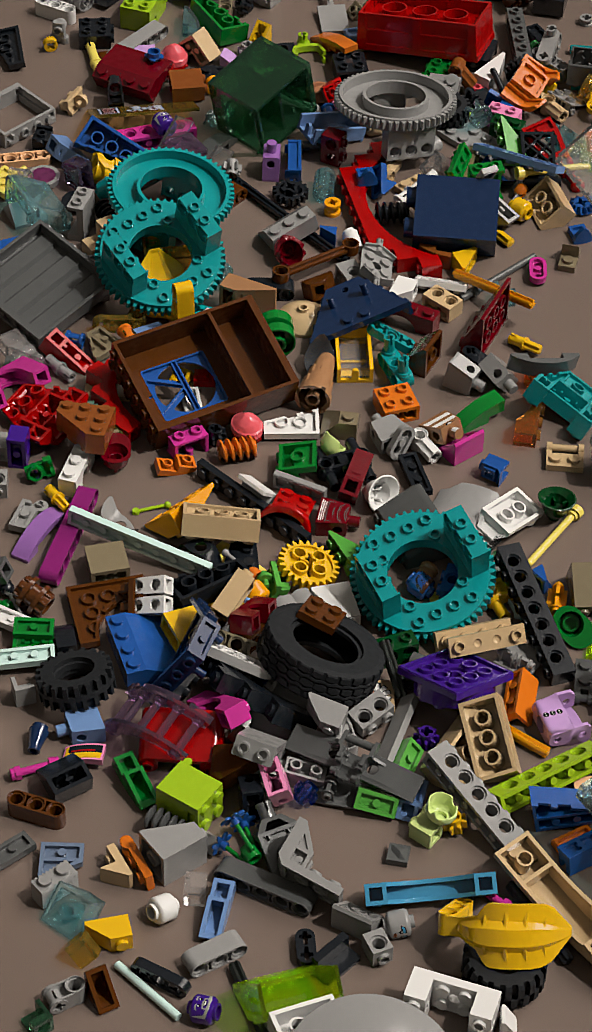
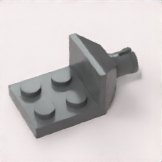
(271, 833)

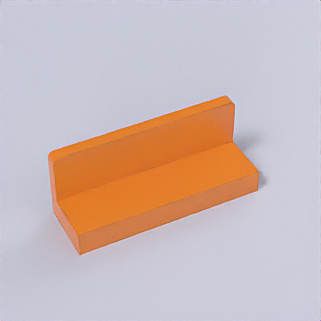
(520, 696)

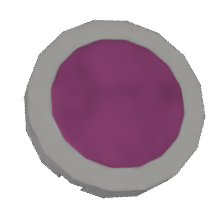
(46, 173)

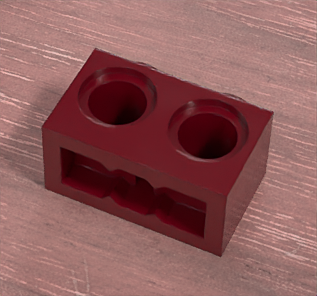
(333, 146)

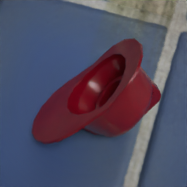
(117, 452)

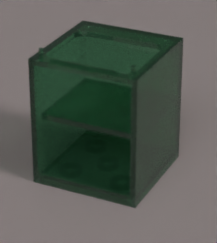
(262, 94)

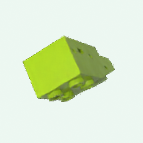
(138, 13)

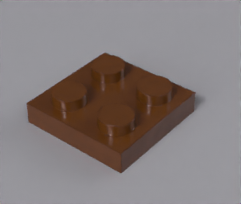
(321, 614)

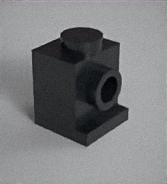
(41, 137)

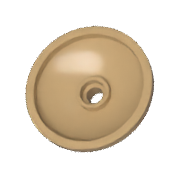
(303, 316)

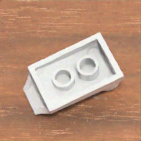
(508, 515)

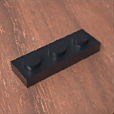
(414, 471)

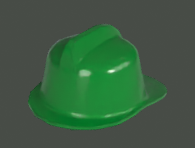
(573, 626)

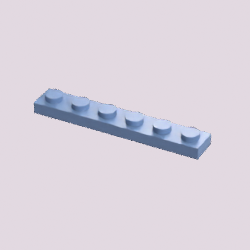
(523, 160)

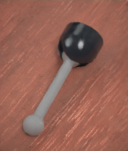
(7, 590)

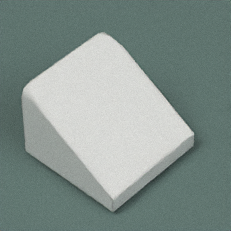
(507, 1020)

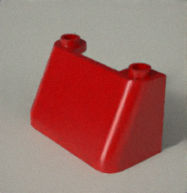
(198, 748)

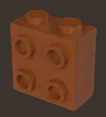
(187, 85)

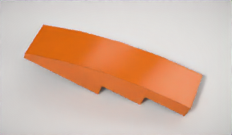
(335, 42)

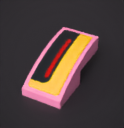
(89, 752)

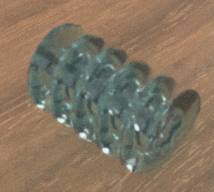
(324, 184)

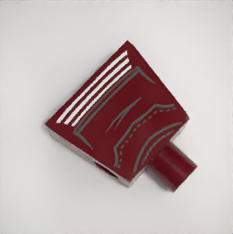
(335, 517)

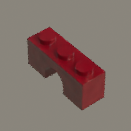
(247, 617)

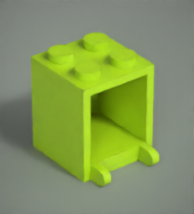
(190, 795)

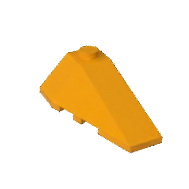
(170, 522)

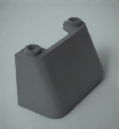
(410, 499)

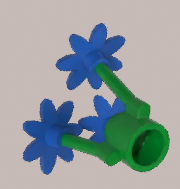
(249, 851)

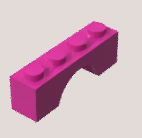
(229, 709)

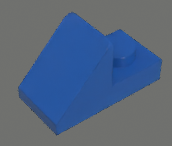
(383, 184)

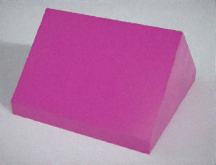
(463, 448)

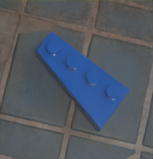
(104, 139)

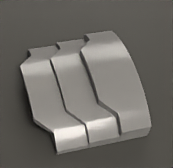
(470, 497)

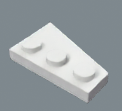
(298, 427)

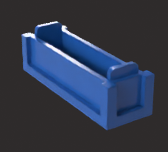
(294, 170)

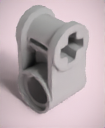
(64, 995)

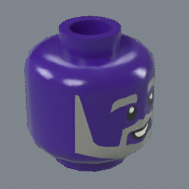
(161, 122)
(204, 1009)

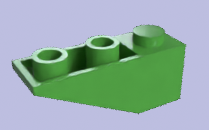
(507, 138)
(342, 549)

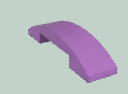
(35, 533)

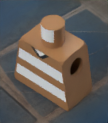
(443, 428)

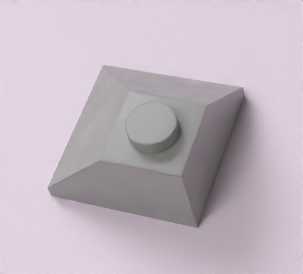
(327, 714)

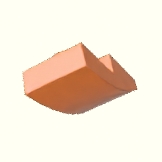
(178, 466)

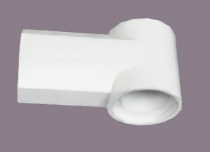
(423, 445)

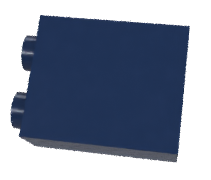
(453, 213)

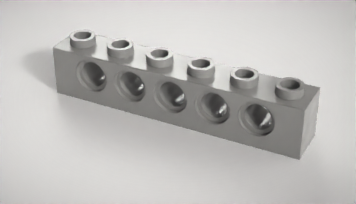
(463, 795)

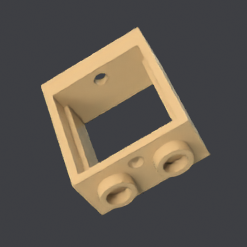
(233, 593)

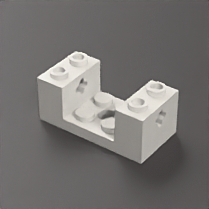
(439, 990)

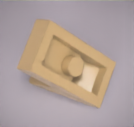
(116, 870)

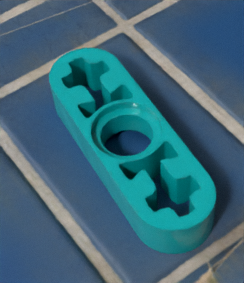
(402, 342)

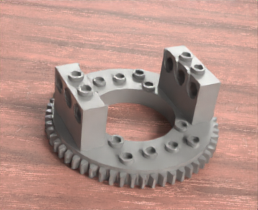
(379, 101)

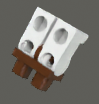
(148, 595)

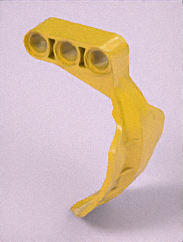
(164, 267)
(507, 933)

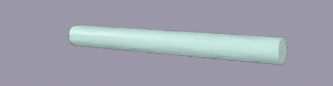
(147, 990)

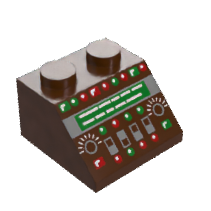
(425, 353)

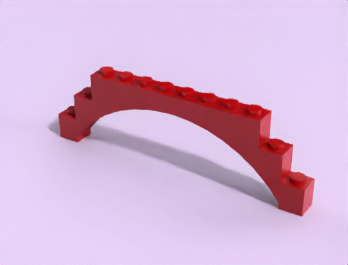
(368, 227)

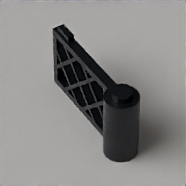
(532, 181)

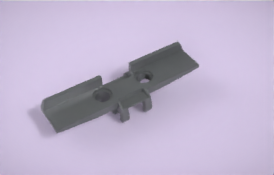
(390, 776)

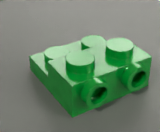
(297, 457)

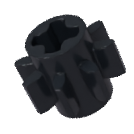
(243, 6)
(216, 433)

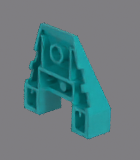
(567, 397)

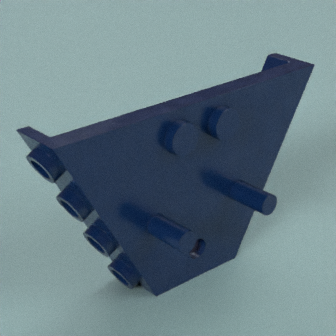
(355, 306)
(193, 648)

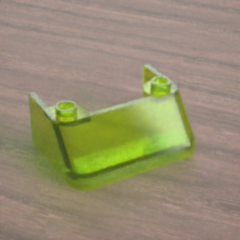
(285, 989)

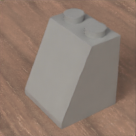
(173, 850)

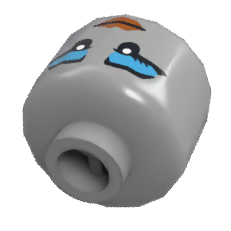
(398, 923)

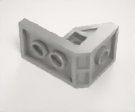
(296, 864)

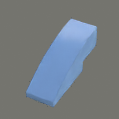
(217, 908)

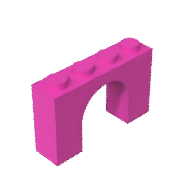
(22, 371)

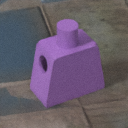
(271, 155)

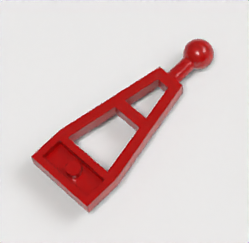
(548, 125)

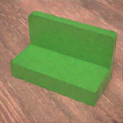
(409, 754)
(376, 802)

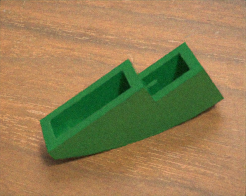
(480, 410)
(134, 780)

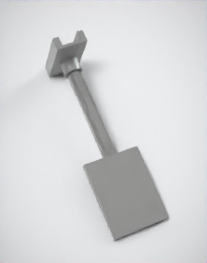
(332, 17)

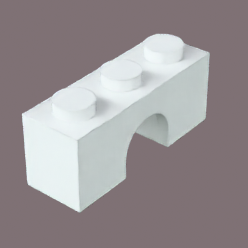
(73, 471)

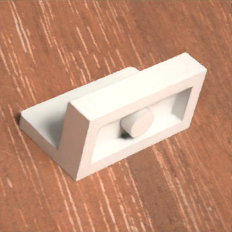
(257, 488)

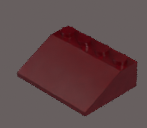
(138, 75)
(489, 321)

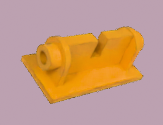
(556, 597)

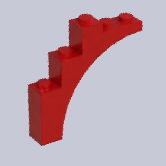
(104, 393)

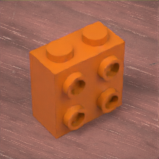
(396, 400)

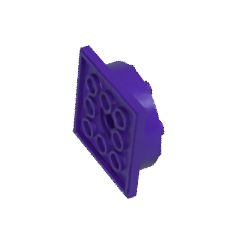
(455, 680)

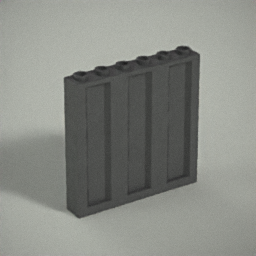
(46, 283)

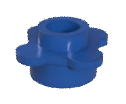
(153, 54)

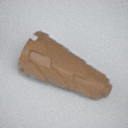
(317, 385)

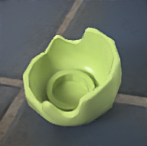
(330, 445)
(441, 808)

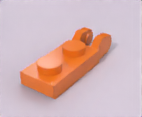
(136, 861)

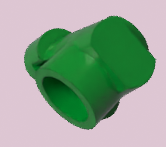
(44, 468)

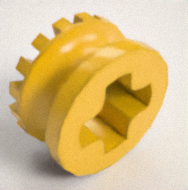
(50, 48)

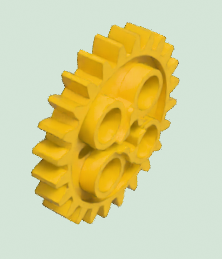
(294, 565)

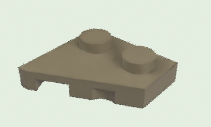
(100, 342)

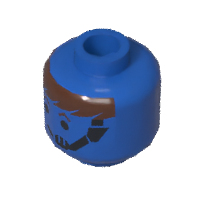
(420, 585)

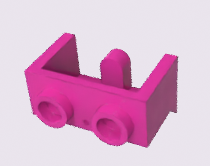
(186, 438)

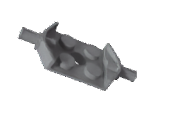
(377, 263)

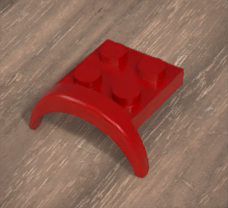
(292, 504)

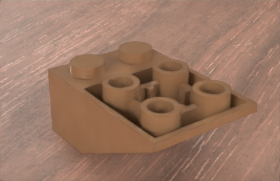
(236, 287)

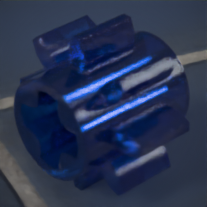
(305, 792)

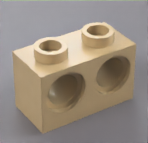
(443, 301)

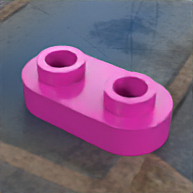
(537, 270)

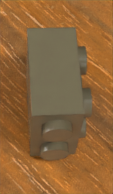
(106, 561)

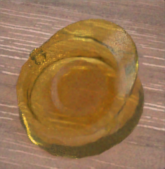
(586, 88)

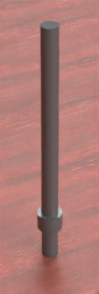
(474, 291)

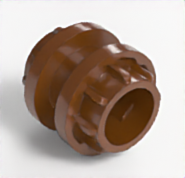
(33, 595)

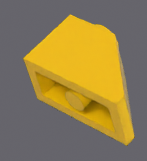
(111, 932)

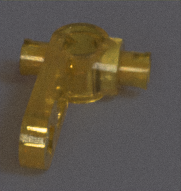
(112, 322)

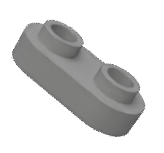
(400, 441)

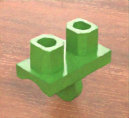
(273, 581)

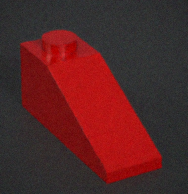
(66, 351)

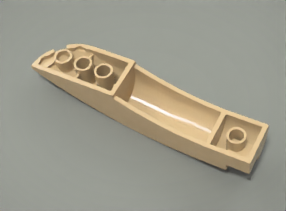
(547, 884)

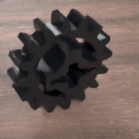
(290, 192)

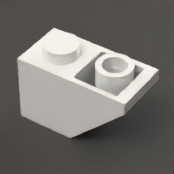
(405, 287)

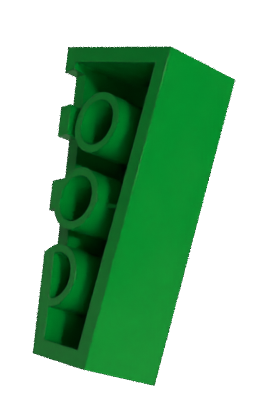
(219, 24)

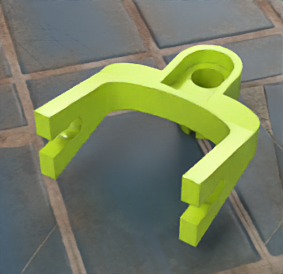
(304, 45)

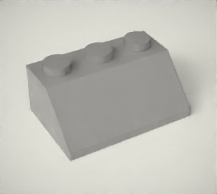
(297, 224)

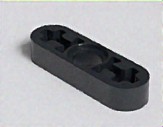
(161, 977)

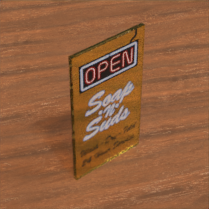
(148, 109)

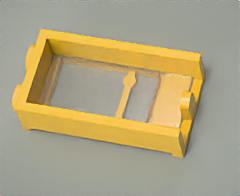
(354, 357)

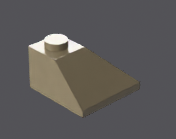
(340, 424)

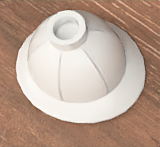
(380, 491)

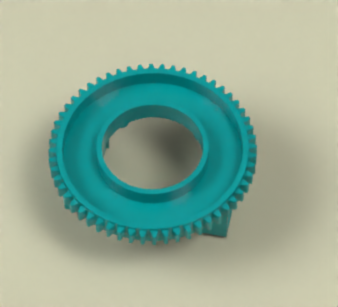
(180, 174)
(186, 221)
(447, 532)

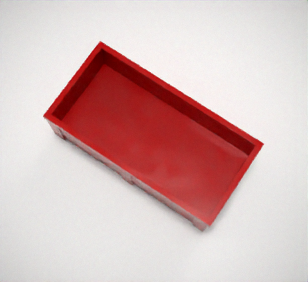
(427, 28)

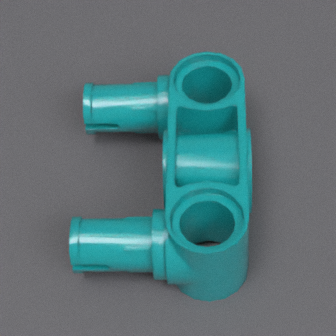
(393, 364)

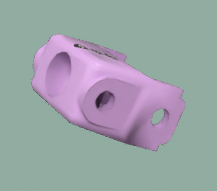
(558, 720)

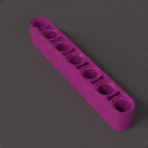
(66, 539)

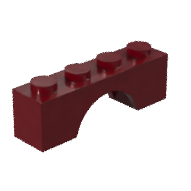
(424, 320)

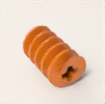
(236, 447)

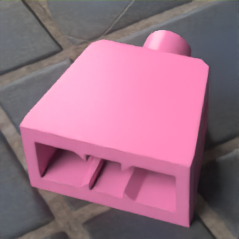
(277, 787)

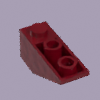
(355, 476)

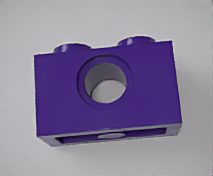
(18, 446)

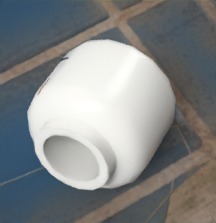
(162, 908)

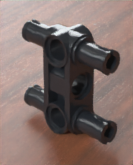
(335, 466)

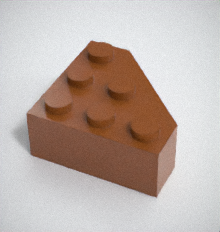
(87, 425)

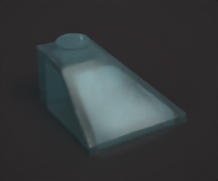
(70, 909)

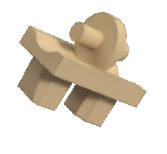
(74, 100)

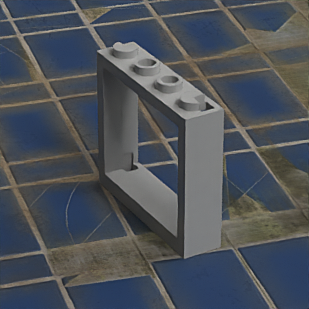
(19, 93)

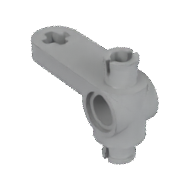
(549, 45)

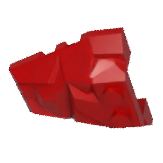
(36, 408)

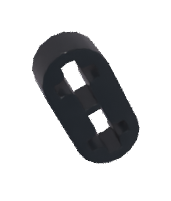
(300, 948)

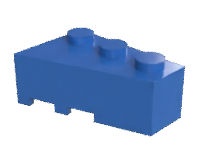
(557, 808)

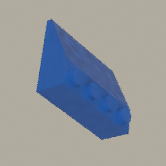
(139, 646)

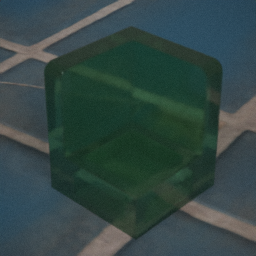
(39, 1020)

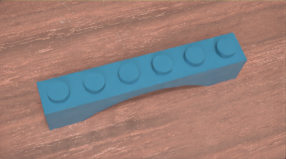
(430, 889)

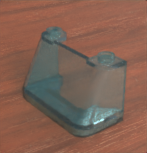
(37, 202)

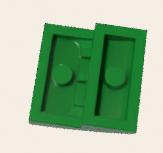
(32, 631)

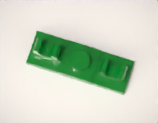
(459, 161)

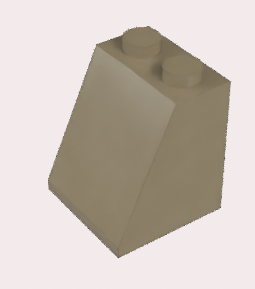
(580, 586)

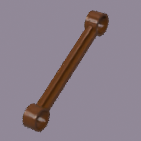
(281, 273)

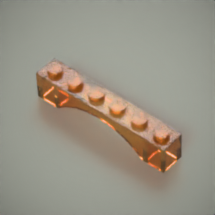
(526, 426)

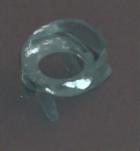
(480, 115)

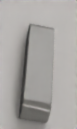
(147, 35)

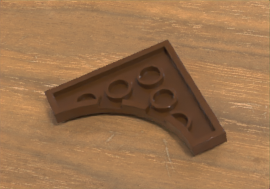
(91, 604)

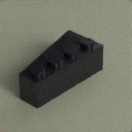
(204, 584)

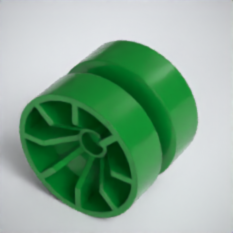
(282, 328)

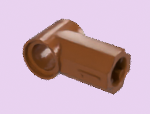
(459, 68)

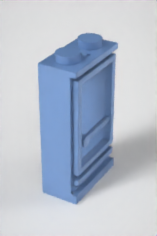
(312, 120)

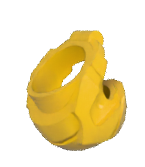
(101, 166)

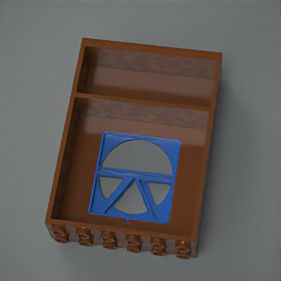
(224, 340)

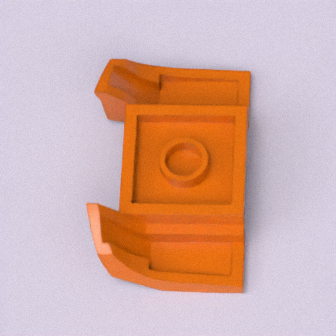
(528, 83)

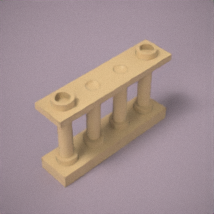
(479, 637)

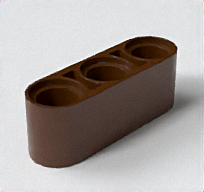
(36, 810)

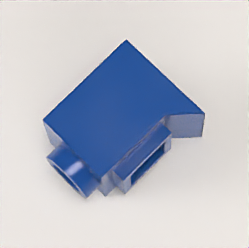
(493, 468)

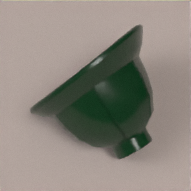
(556, 501)

